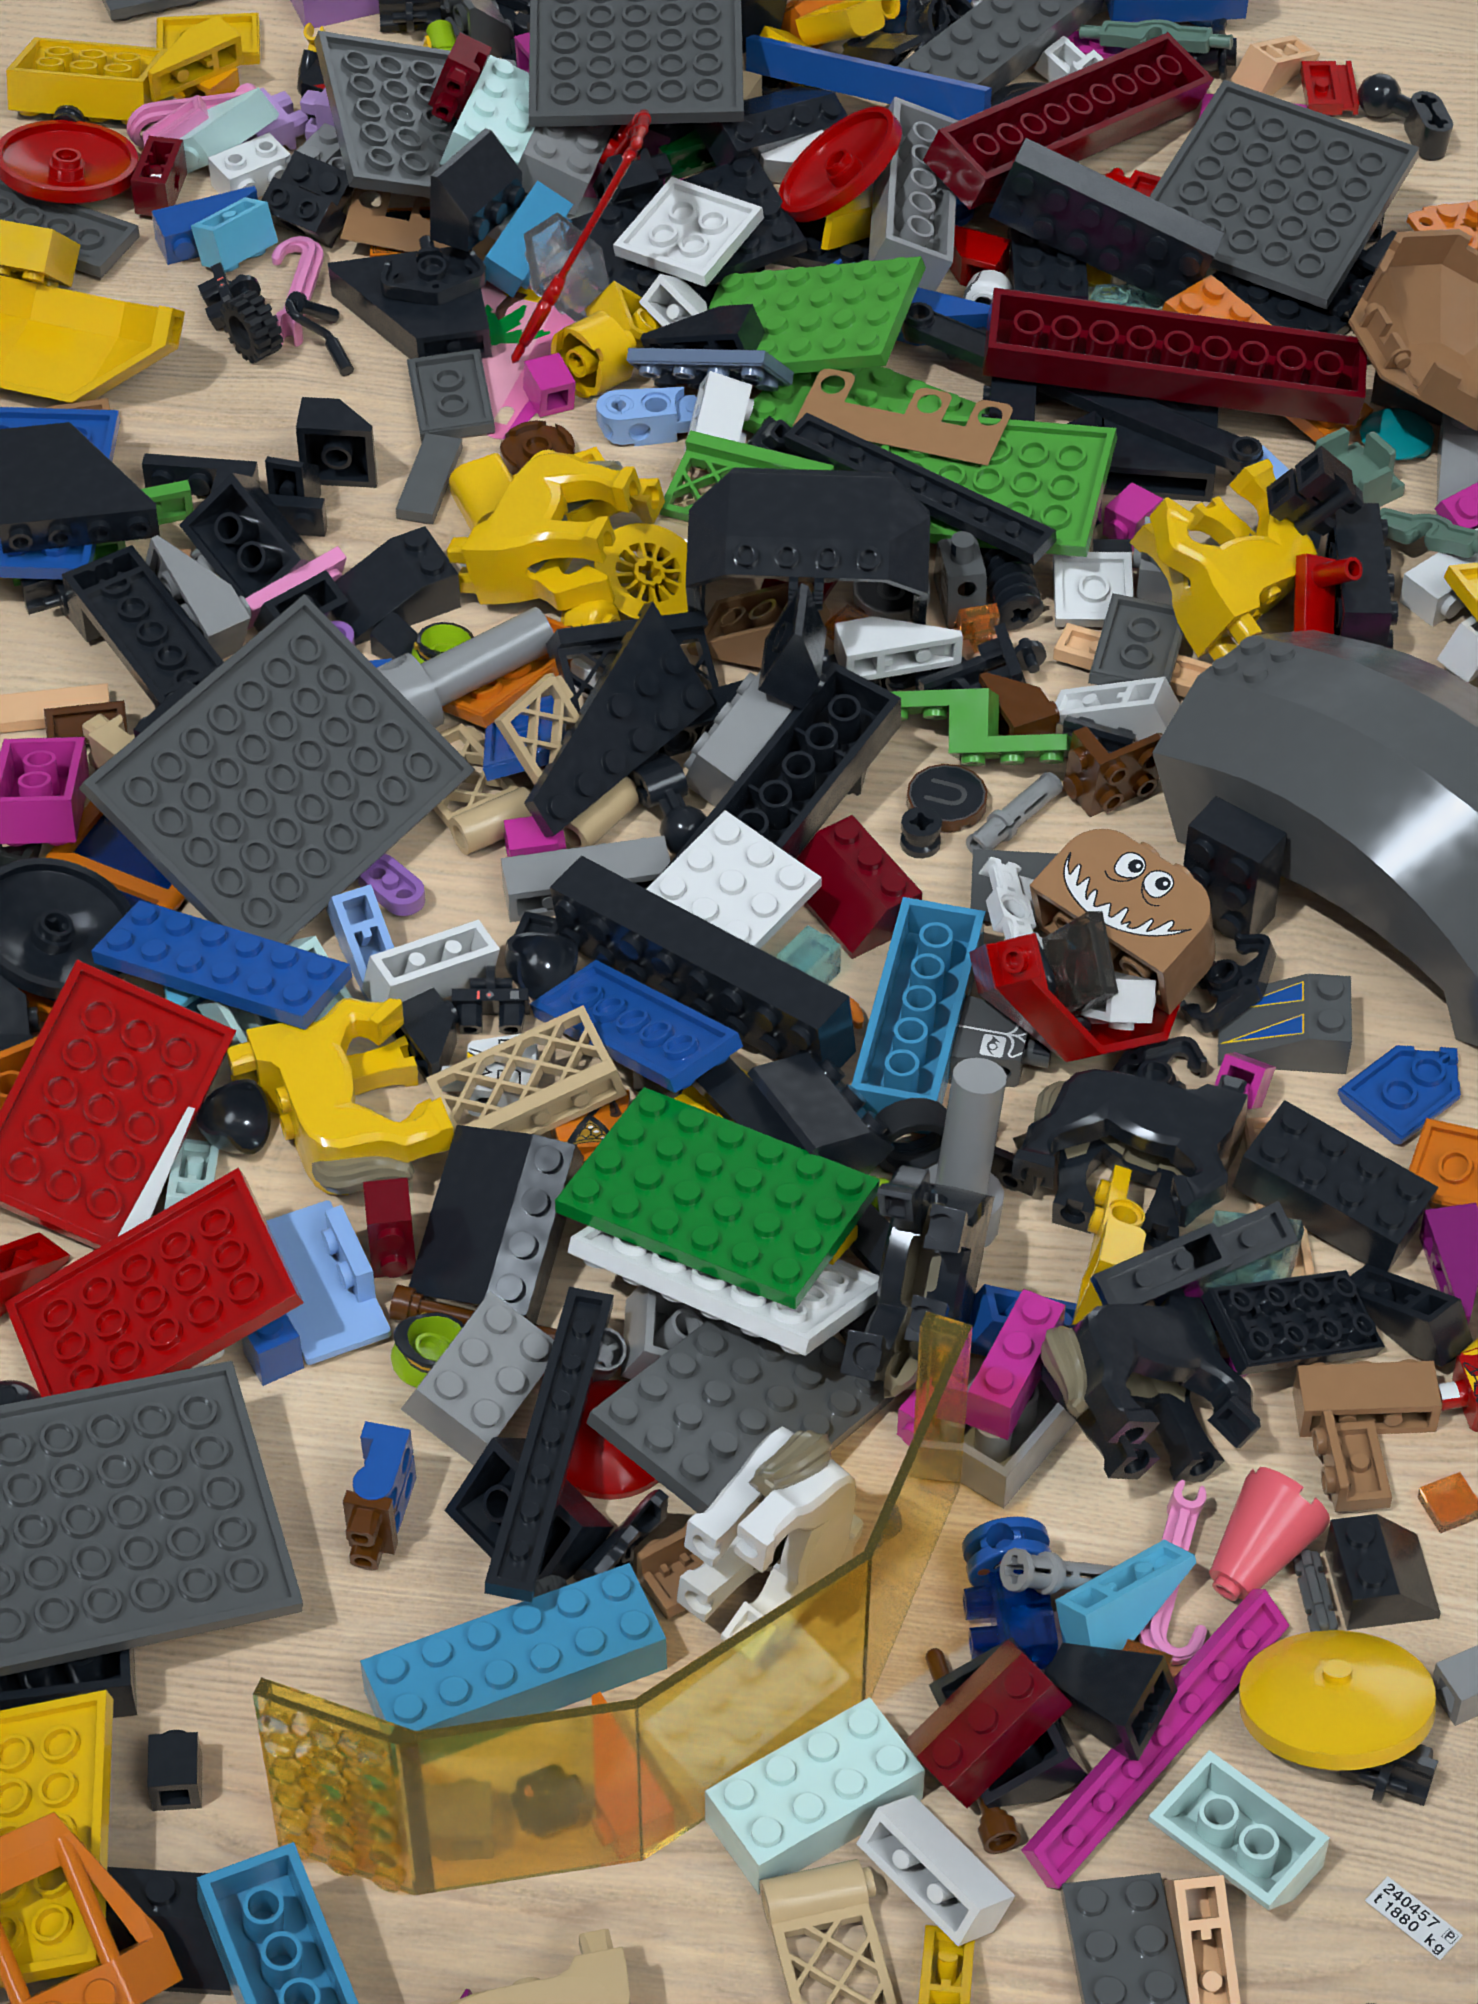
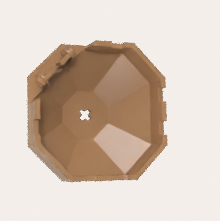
(1424, 320)

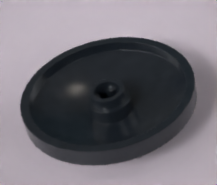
(51, 919)

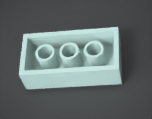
(496, 104)
(812, 1793)

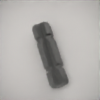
(1315, 1591)

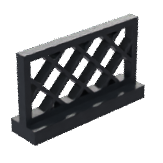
(605, 639)

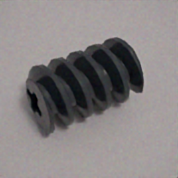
(1012, 588)

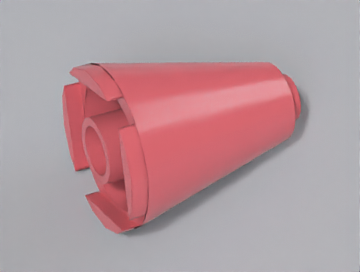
(1264, 1532)

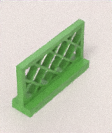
(719, 458)

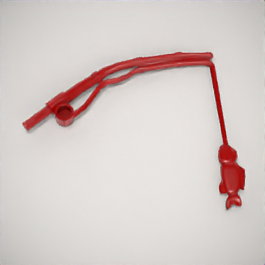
(625, 142)

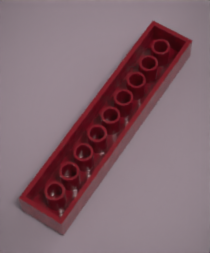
(1070, 116)
(1175, 356)

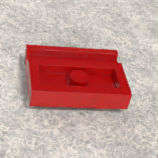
(1329, 87)

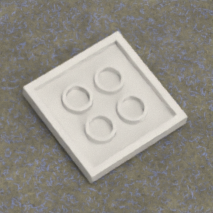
(688, 231)
(737, 881)

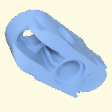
(644, 415)

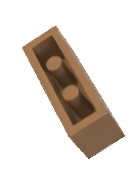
(1393, 1394)

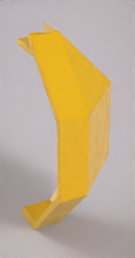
(77, 342)

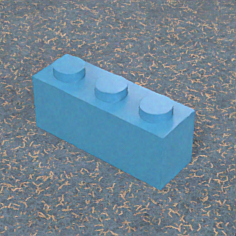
(506, 259)

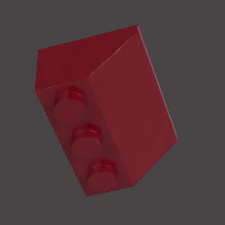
(858, 887)
(987, 1723)

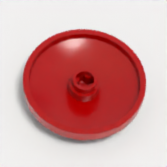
(67, 161)
(840, 164)

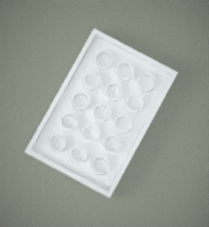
(830, 1305)

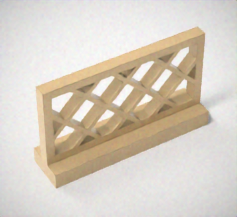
(537, 1108)

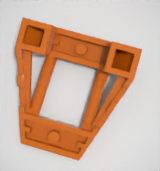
(123, 1975)

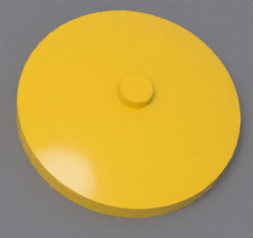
(1337, 1700)

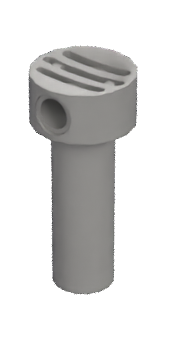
(469, 664)
(972, 1133)

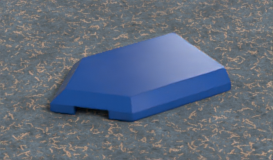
(1403, 1090)

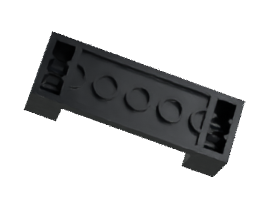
(139, 621)

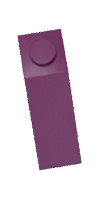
(1451, 1250)

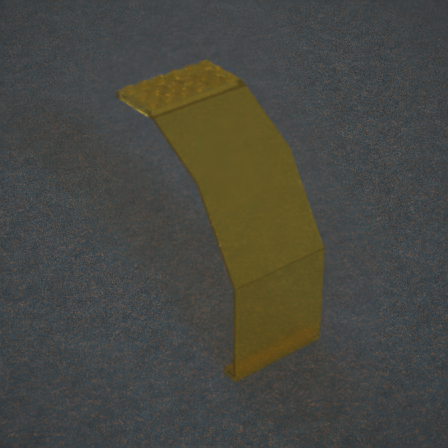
(622, 1774)

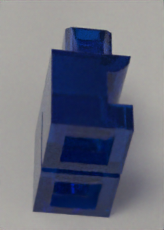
(1018, 1615)

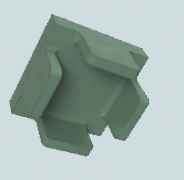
(1370, 465)

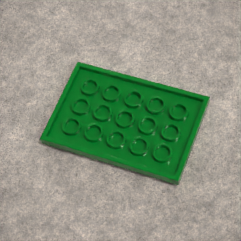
(718, 1197)

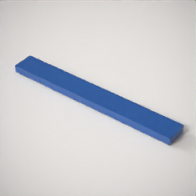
(864, 77)

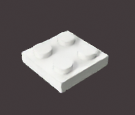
(1086, 586)

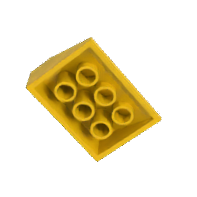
(92, 76)

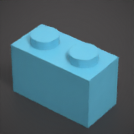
(235, 234)

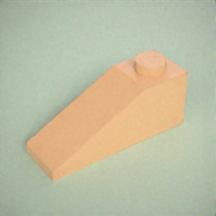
(1273, 63)
(1203, 1939)

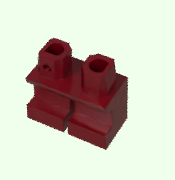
(458, 77)

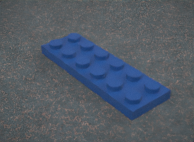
(222, 964)
(641, 1026)

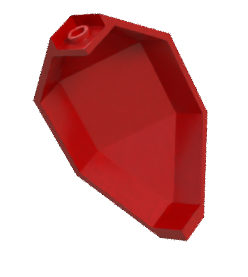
(1015, 983)

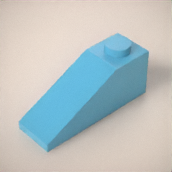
(1123, 1598)

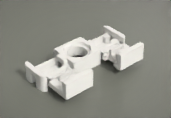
(1010, 894)

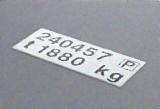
(1413, 1918)

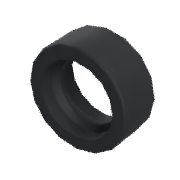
(908, 1117)

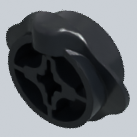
(932, 17)

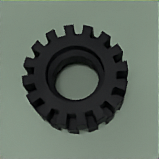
(251, 326)

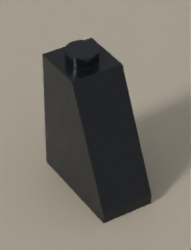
(1114, 1693)

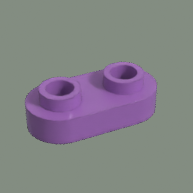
(394, 886)

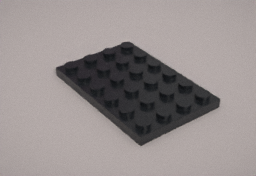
(746, 180)

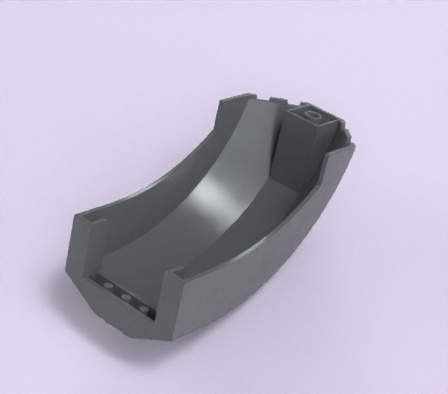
(1365, 773)

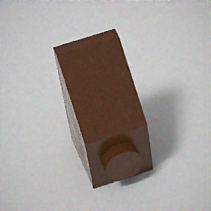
(1021, 707)

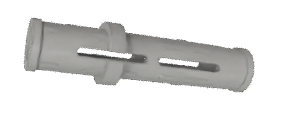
(1003, 823)

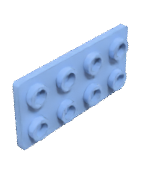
(332, 1280)

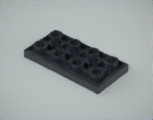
(1292, 1322)

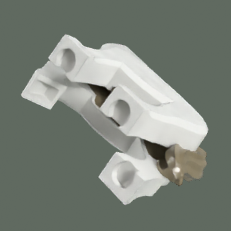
(778, 1515)

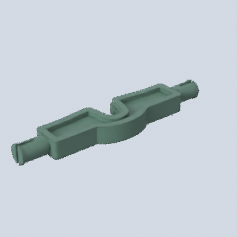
(1134, 33)
(1438, 532)

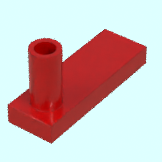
(1316, 589)

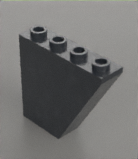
(410, 326)
(66, 492)

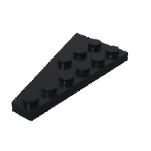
(627, 717)

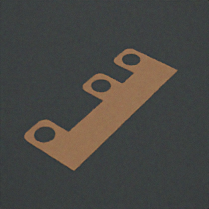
(374, 228)
(910, 430)

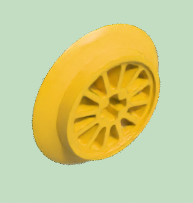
(658, 541)

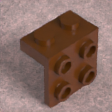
(1107, 779)

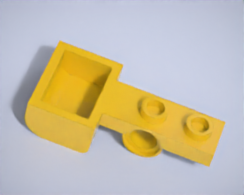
(846, 20)
(482, 483)
(1115, 1237)

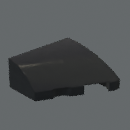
(620, 1545)

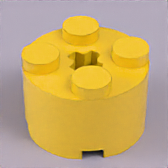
(595, 353)

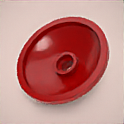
(597, 1465)

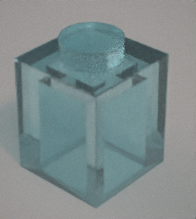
(813, 954)

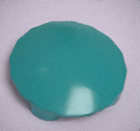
(1402, 430)

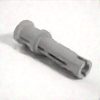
(1050, 1562)

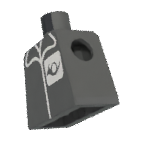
(957, 563)
(994, 1036)

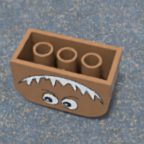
(1151, 909)

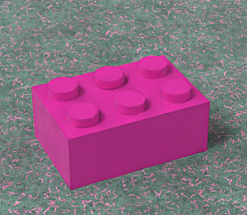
(42, 790)

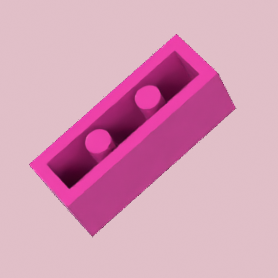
(1012, 1366)

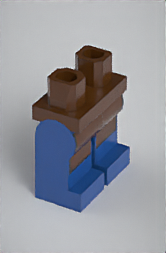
(379, 1493)

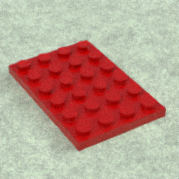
(101, 1102)
(157, 1294)

